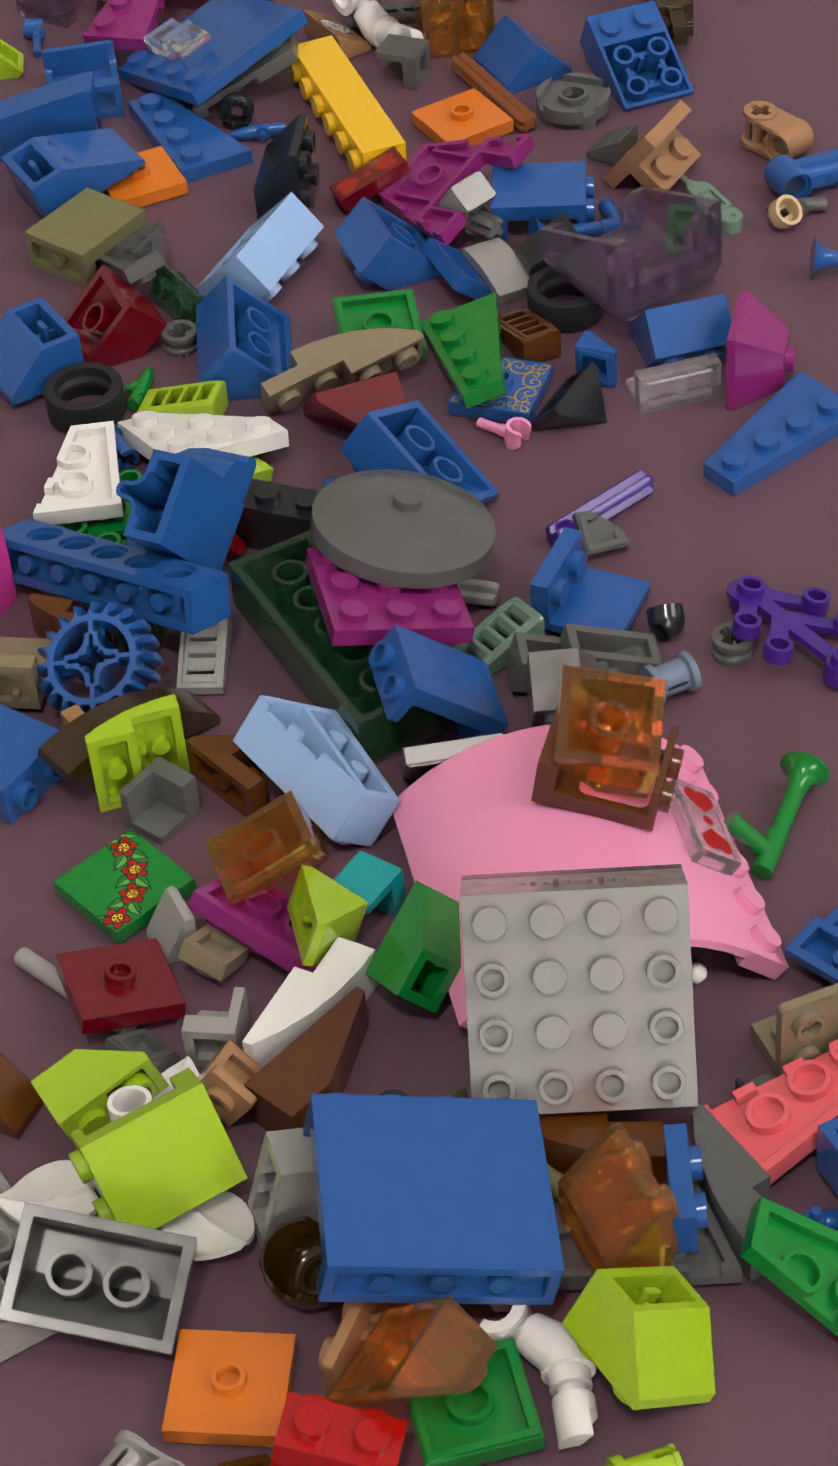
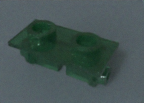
(175, 294)

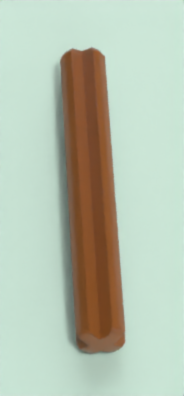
(493, 90)

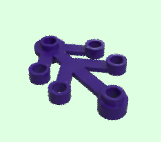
(752, 597)

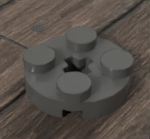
(574, 101)

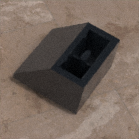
(288, 167)

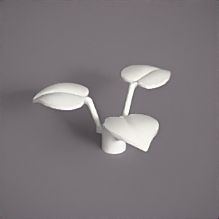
(220, 1223)

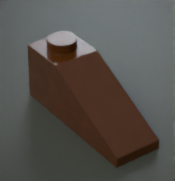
(313, 1063)

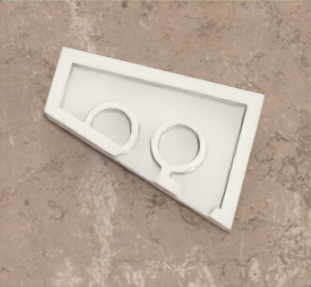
(84, 478)

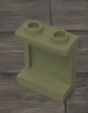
(80, 234)

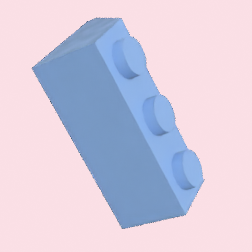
(268, 250)

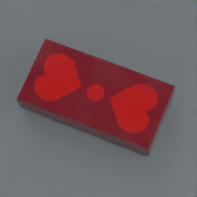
(370, 178)

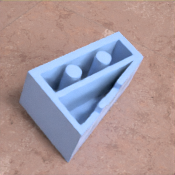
(323, 766)

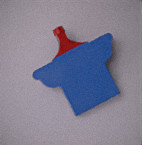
(189, 505)

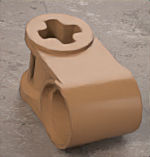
(774, 131)

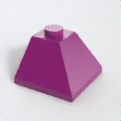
(756, 353)

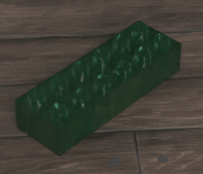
(282, 608)

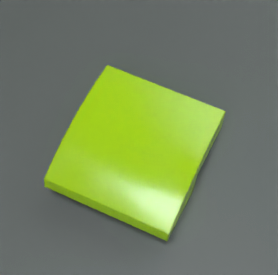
(132, 742)

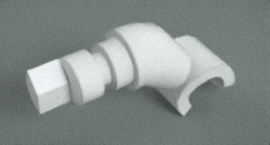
(374, 20)
(560, 1365)

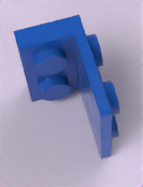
(583, 595)

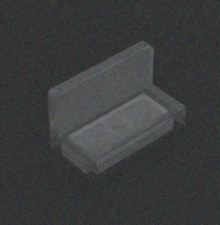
(675, 383)

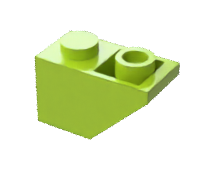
(84, 1079)

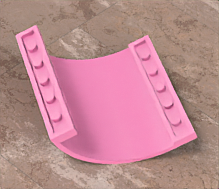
(480, 819)

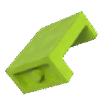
(159, 1157)

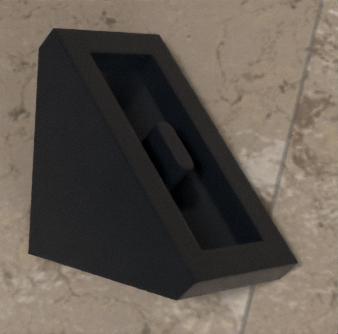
(574, 403)

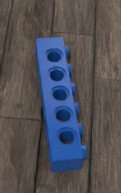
(106, 571)

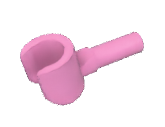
(514, 430)

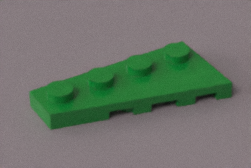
(470, 348)

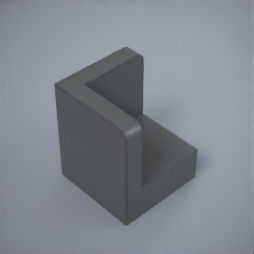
(408, 56)
(160, 800)

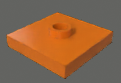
(462, 118)
(152, 182)
(229, 1387)

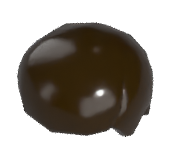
(292, 1263)

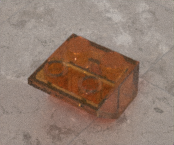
(454, 24)
(617, 1205)

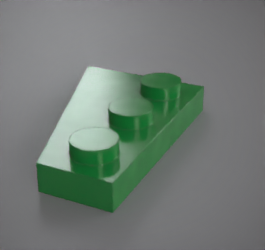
(795, 1257)

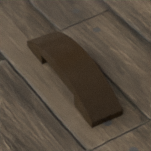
(67, 748)

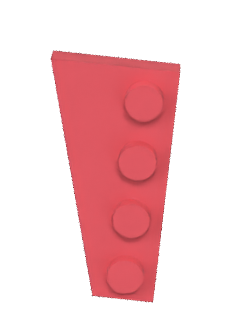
(782, 1116)

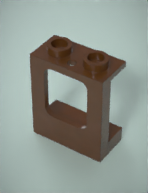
(561, 789)

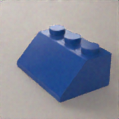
(240, 339)

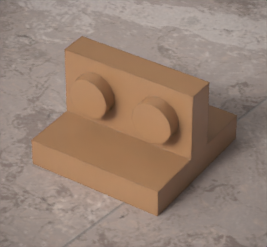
(658, 155)

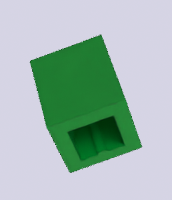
(420, 948)

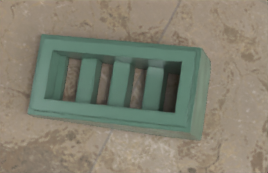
(509, 618)

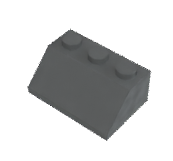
(98, 1278)

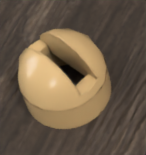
(793, 208)

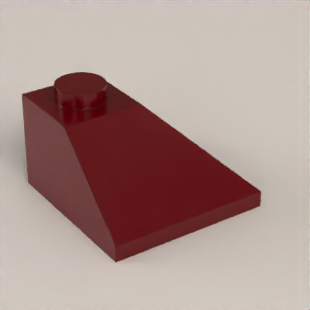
(114, 320)
(348, 404)

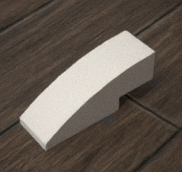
(307, 997)

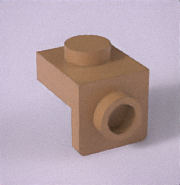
(225, 1082)

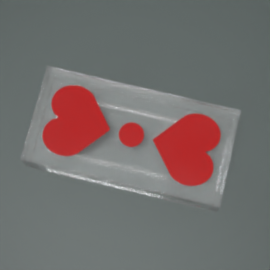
(703, 828)

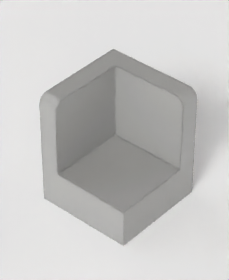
(210, 1030)

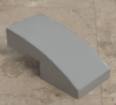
(499, 269)

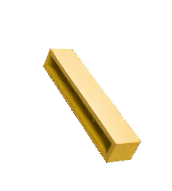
(343, 102)

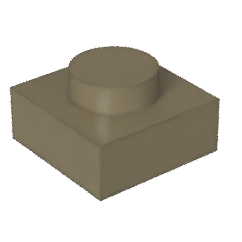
(213, 952)

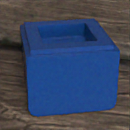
(594, 349)

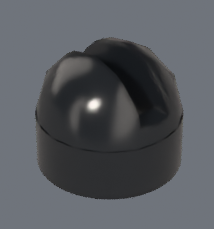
(666, 620)

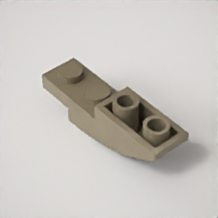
(342, 357)

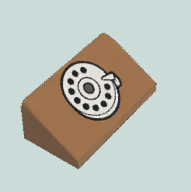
(325, 25)

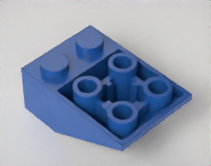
(635, 56)
(62, 165)

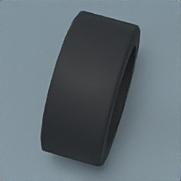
(564, 315)
(83, 380)

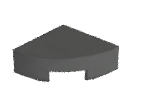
(599, 534)

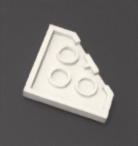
(182, 431)

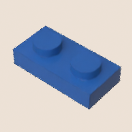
(683, 1168)

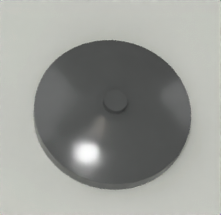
(402, 528)

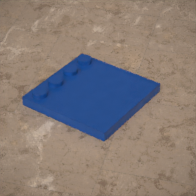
(239, 38)

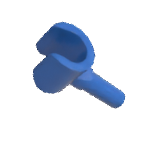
(33, 30)

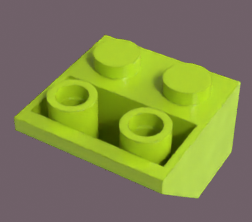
(646, 1336)

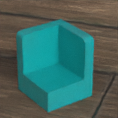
(375, 882)

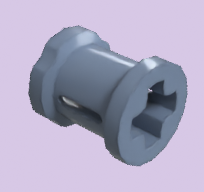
(680, 674)

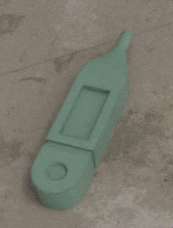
(731, 216)

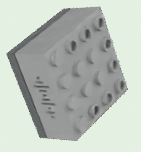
(580, 988)

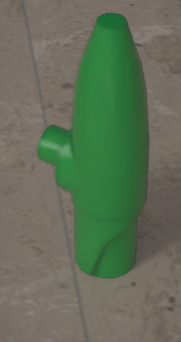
(139, 388)

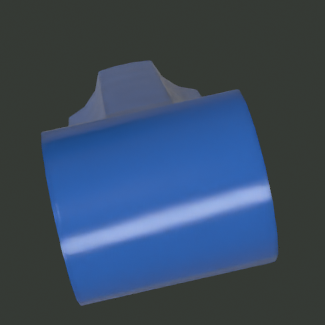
(802, 175)

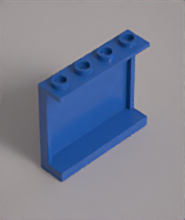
(433, 1200)

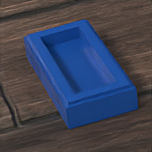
(455, 269)

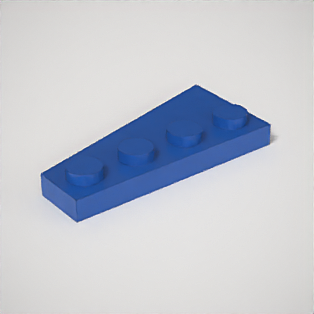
(187, 138)
(782, 431)

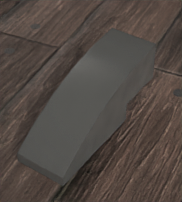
(617, 647)
(729, 1180)

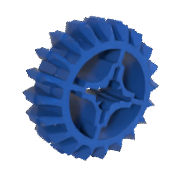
(91, 633)

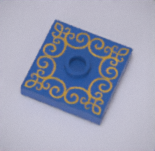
(525, 390)

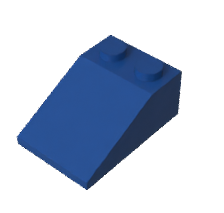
(413, 441)

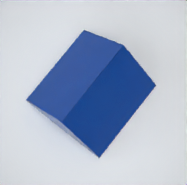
(519, 57)

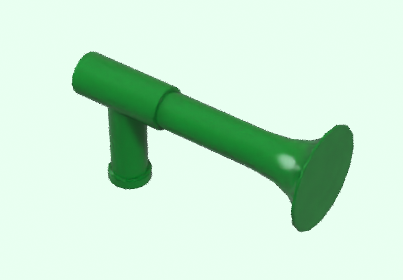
(802, 773)

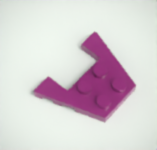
(437, 169)

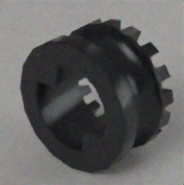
(234, 121)

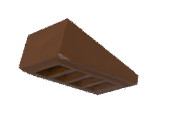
(529, 335)

